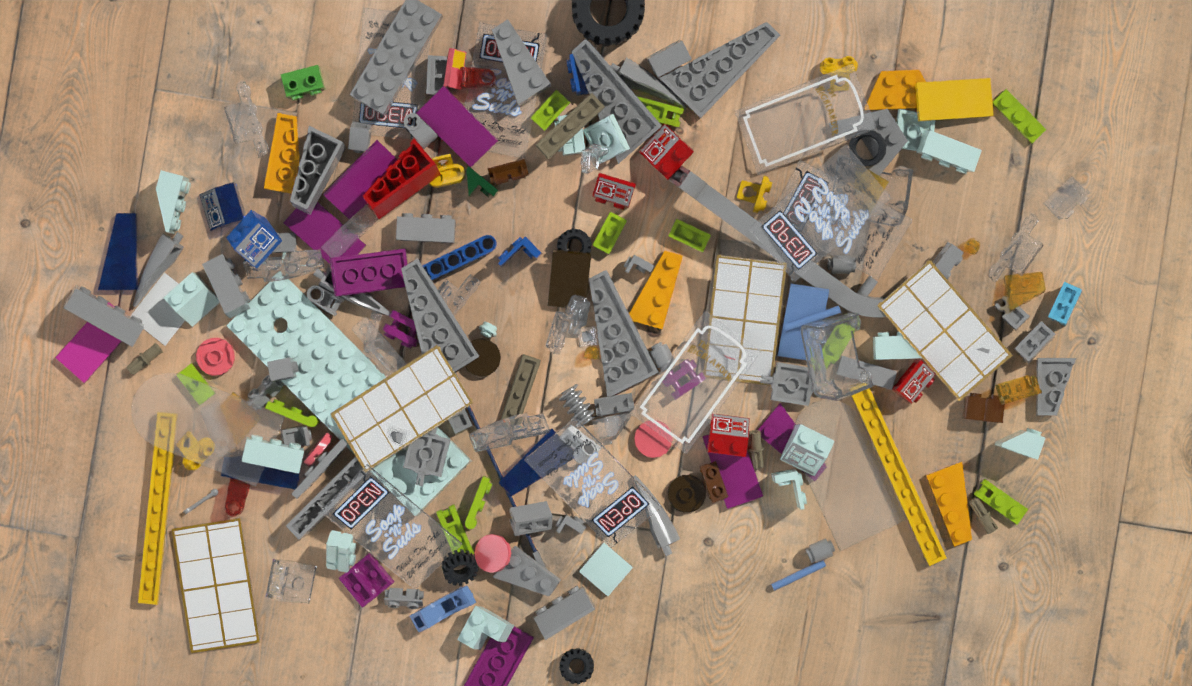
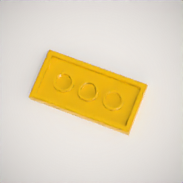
(954, 99)

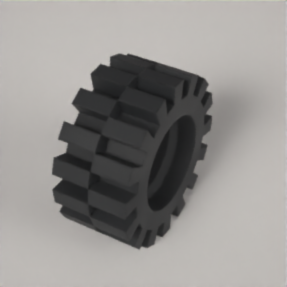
(574, 234)
(455, 560)
(576, 677)

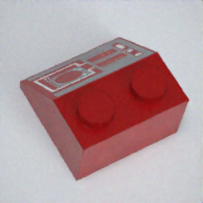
(666, 151)
(613, 190)
(914, 381)
(728, 435)

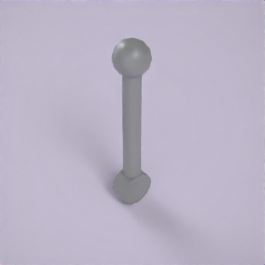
(214, 492)

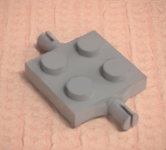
(790, 384)
(427, 455)

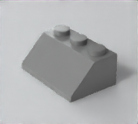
(563, 611)

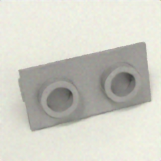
(258, 395)
(614, 404)
(397, 599)

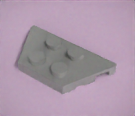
(315, 472)

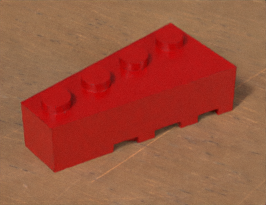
(402, 180)

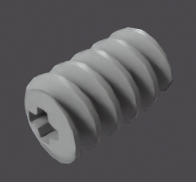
(576, 405)

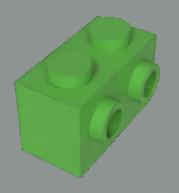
(303, 82)

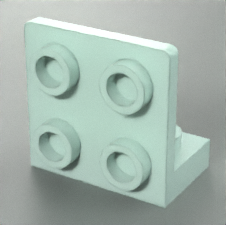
(784, 478)

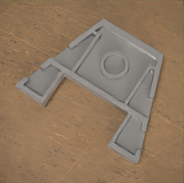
(893, 138)

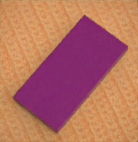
(457, 126)
(349, 189)
(318, 229)
(368, 272)
(737, 476)
(500, 660)

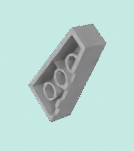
(522, 69)
(315, 168)
(103, 315)

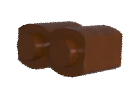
(983, 408)

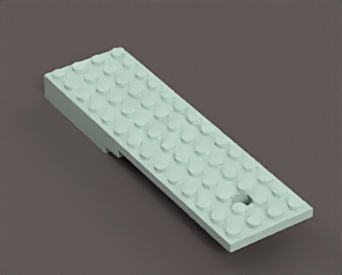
(329, 374)

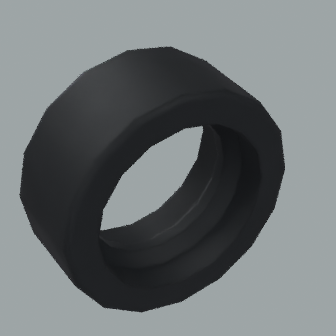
(881, 152)

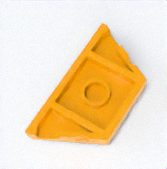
(895, 90)

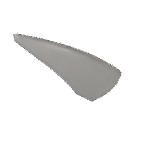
(642, 80)
(161, 259)
(360, 299)
(661, 527)

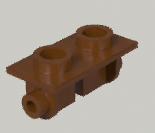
(512, 170)
(713, 481)

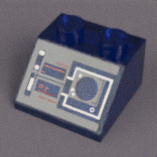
(223, 206)

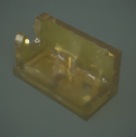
(1017, 389)

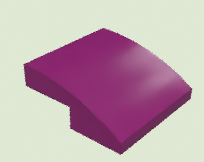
(366, 580)

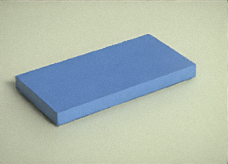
(801, 303)

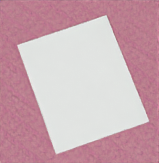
(156, 313)

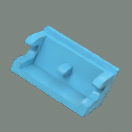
(1065, 303)

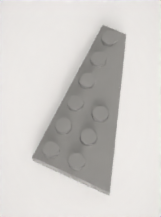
(712, 74)
(630, 113)
(434, 319)
(620, 344)

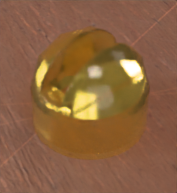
(972, 246)
(591, 353)

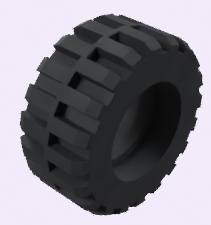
(608, 34)

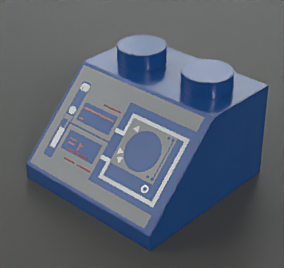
(254, 238)

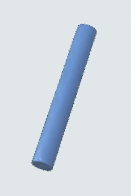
(812, 318)
(798, 575)

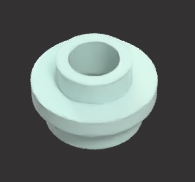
(488, 330)

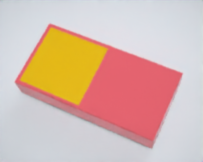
(453, 75)

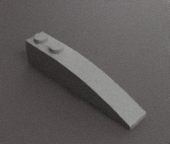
(310, 515)

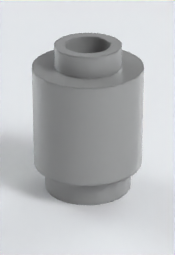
(839, 267)
(660, 354)
(820, 550)

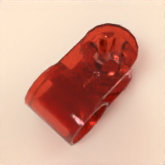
(475, 77)
(237, 493)

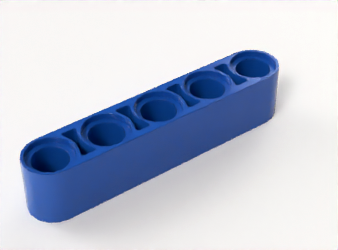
(460, 253)

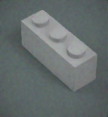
(426, 228)
(227, 285)

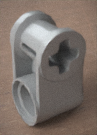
(422, 132)
(326, 300)

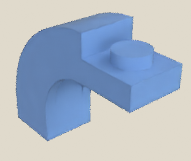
(442, 608)

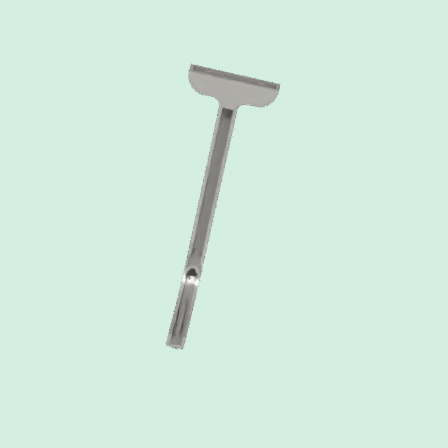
(816, 276)

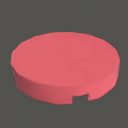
(215, 356)
(650, 442)
(317, 449)
(492, 553)

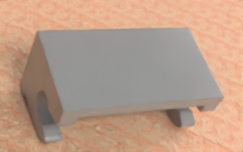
(668, 58)
(435, 74)
(1035, 342)
(531, 518)

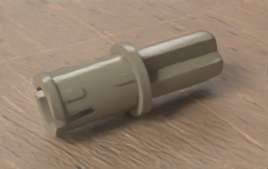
(144, 359)
(756, 448)
(983, 515)

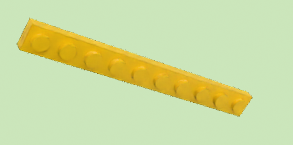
(899, 477)
(155, 526)

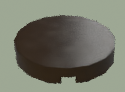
(488, 358)
(686, 493)

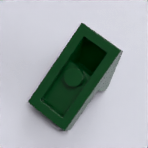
(474, 180)

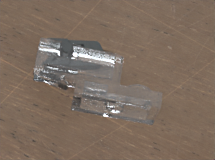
(568, 323)

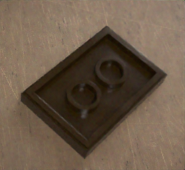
(568, 277)

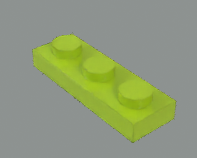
(1019, 116)

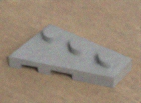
(1052, 379)
(528, 573)

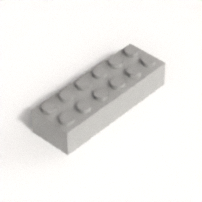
(396, 55)

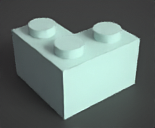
(484, 624)

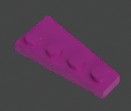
(777, 428)

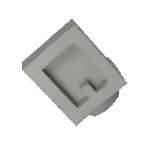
(642, 265)

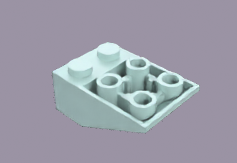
(171, 194)

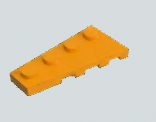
(284, 155)
(656, 295)
(951, 498)

